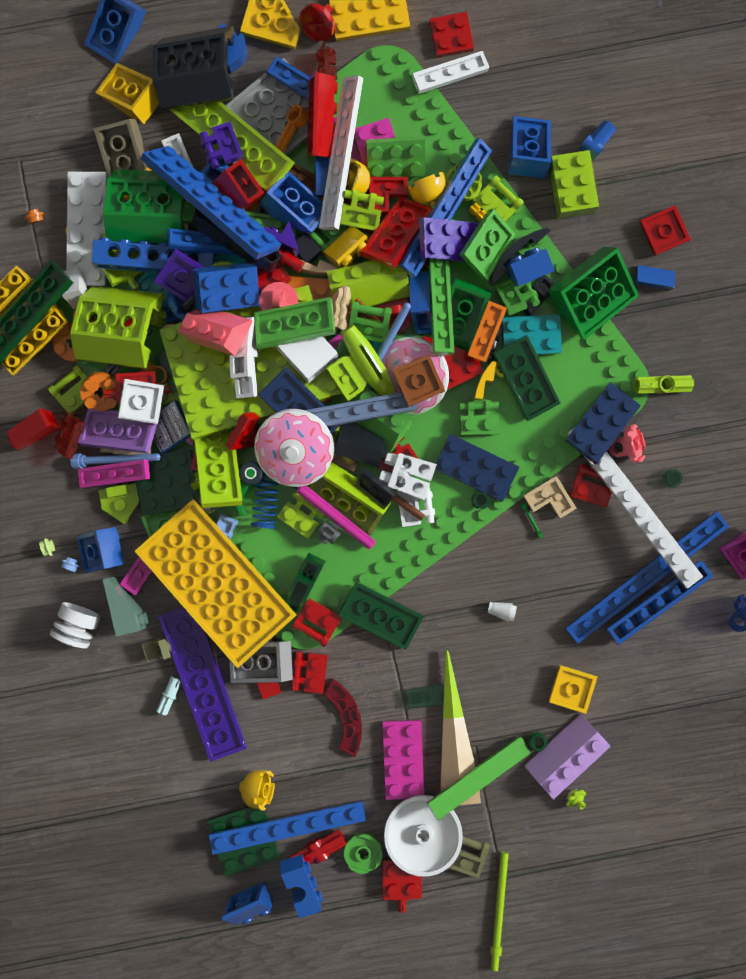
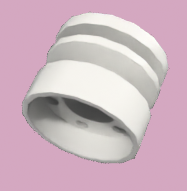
(76, 621)

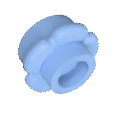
(70, 564)

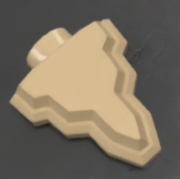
(340, 303)

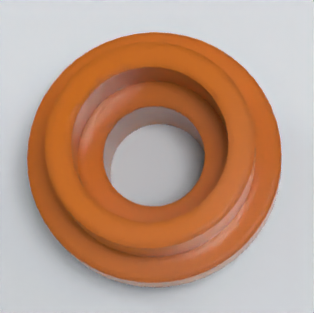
(34, 216)

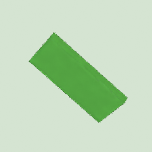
(294, 323)

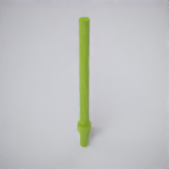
(495, 948)

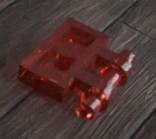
(69, 435)

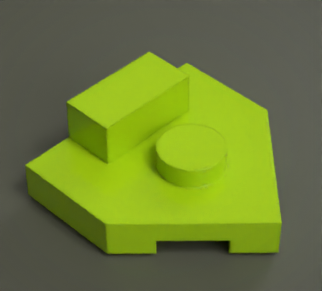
(120, 501)

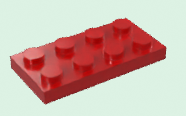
(395, 232)

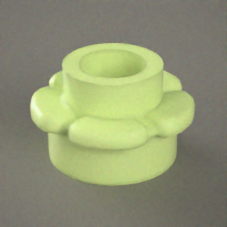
(47, 547)

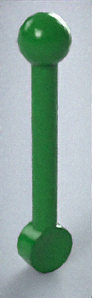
(524, 506)

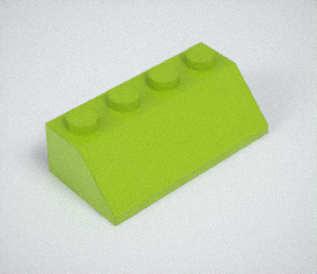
(371, 282)
(339, 491)

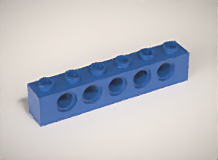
(103, 246)
(653, 606)

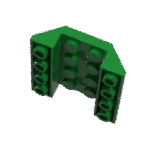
(142, 215)

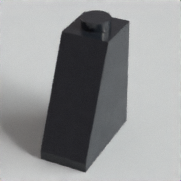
(360, 444)

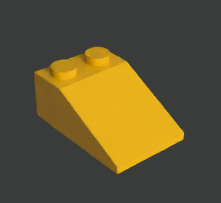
(129, 92)

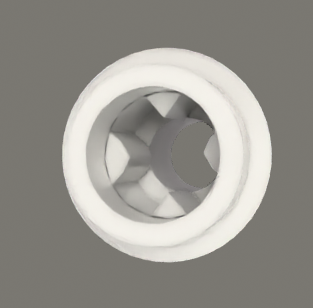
(503, 610)

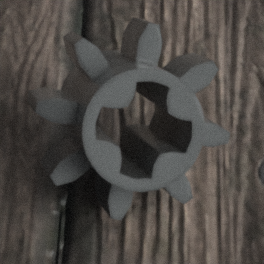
(329, 532)

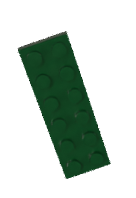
(31, 306)

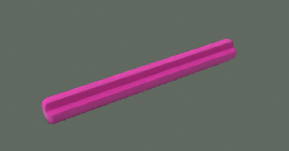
(336, 516)

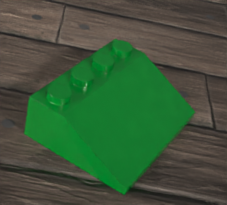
(594, 291)

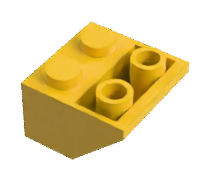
(346, 248)

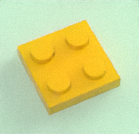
(572, 689)

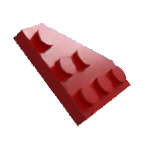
(460, 366)

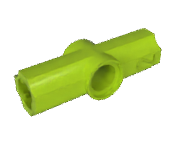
(673, 384)

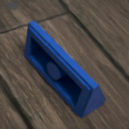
(655, 277)

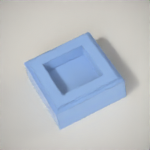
(227, 525)

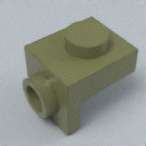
(156, 649)

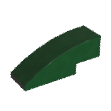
(304, 582)

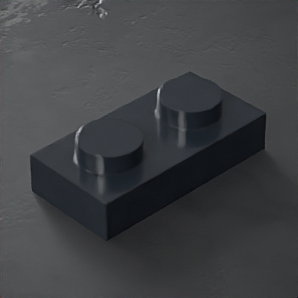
(375, 489)

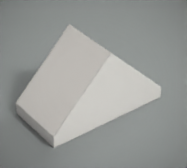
(76, 289)

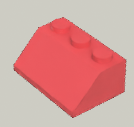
(215, 330)

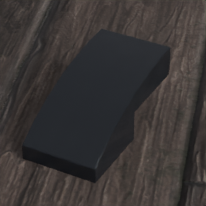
(541, 287)

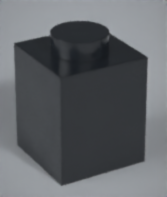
(307, 248)

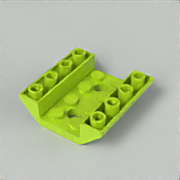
(108, 337)

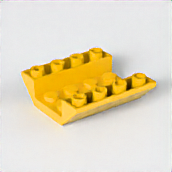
(52, 322)

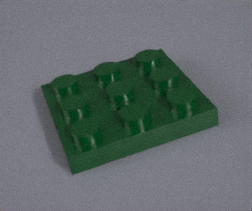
(168, 483)
(247, 857)

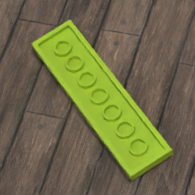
(259, 155)

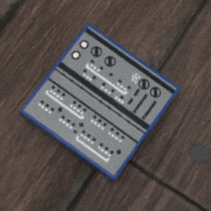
(171, 427)

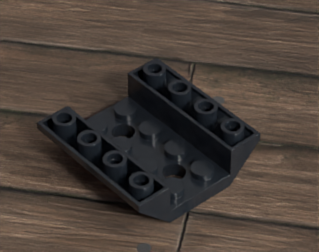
(192, 77)

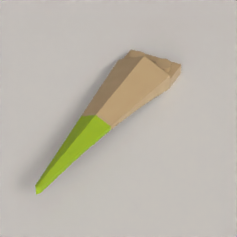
(456, 748)

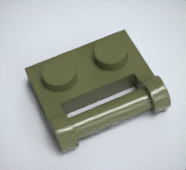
(468, 862)

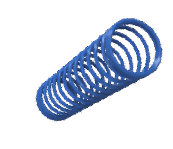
(264, 524)

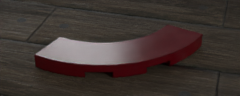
(349, 714)

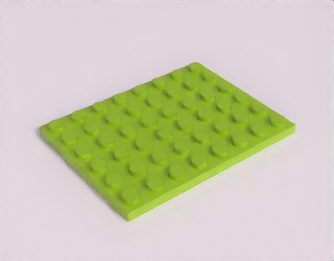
(206, 384)

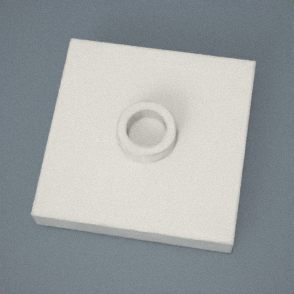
(141, 401)

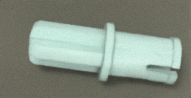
(169, 695)

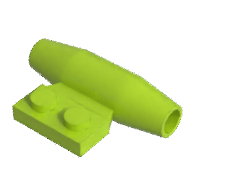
(361, 367)

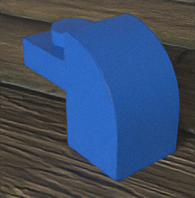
(237, 53)

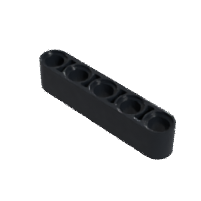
(210, 229)

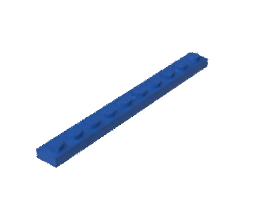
(643, 579)

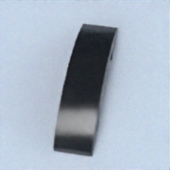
(532, 238)

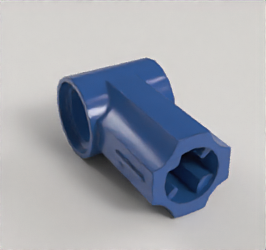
(598, 139)

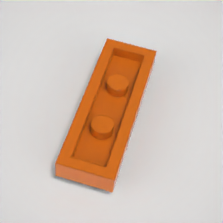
(487, 331)

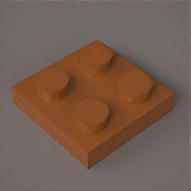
(418, 380)

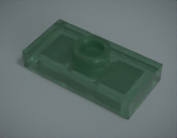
(425, 696)

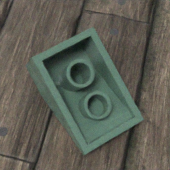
(124, 610)

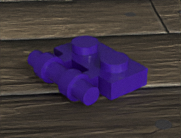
(228, 145)

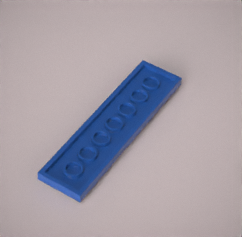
(211, 202)

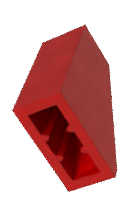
(32, 429)

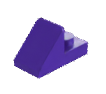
(286, 238)

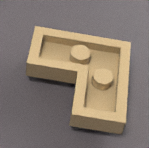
(553, 493)

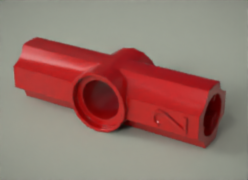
(321, 848)

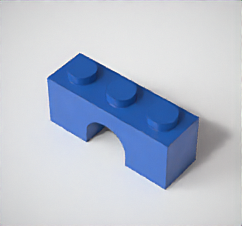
(296, 873)

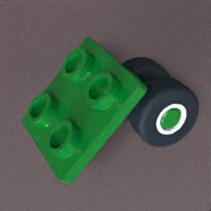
(249, 474)

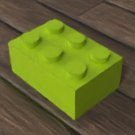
(573, 184)

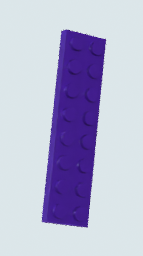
(203, 684)

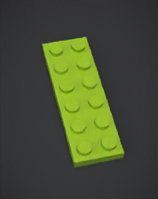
(217, 471)

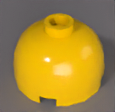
(358, 177)
(428, 189)
(257, 789)

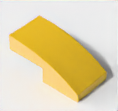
(487, 377)

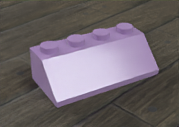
(567, 756)

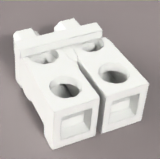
(402, 476)

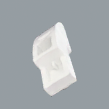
(243, 366)

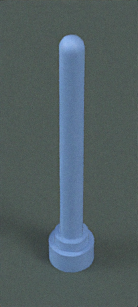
(392, 332)
(80, 460)

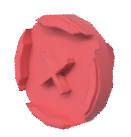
(277, 295)
(632, 443)

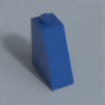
(420, 303)

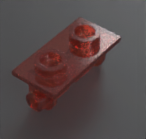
(326, 57)

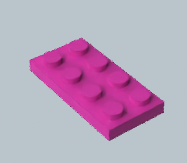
(403, 759)

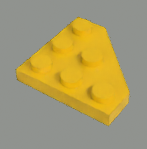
(271, 23)

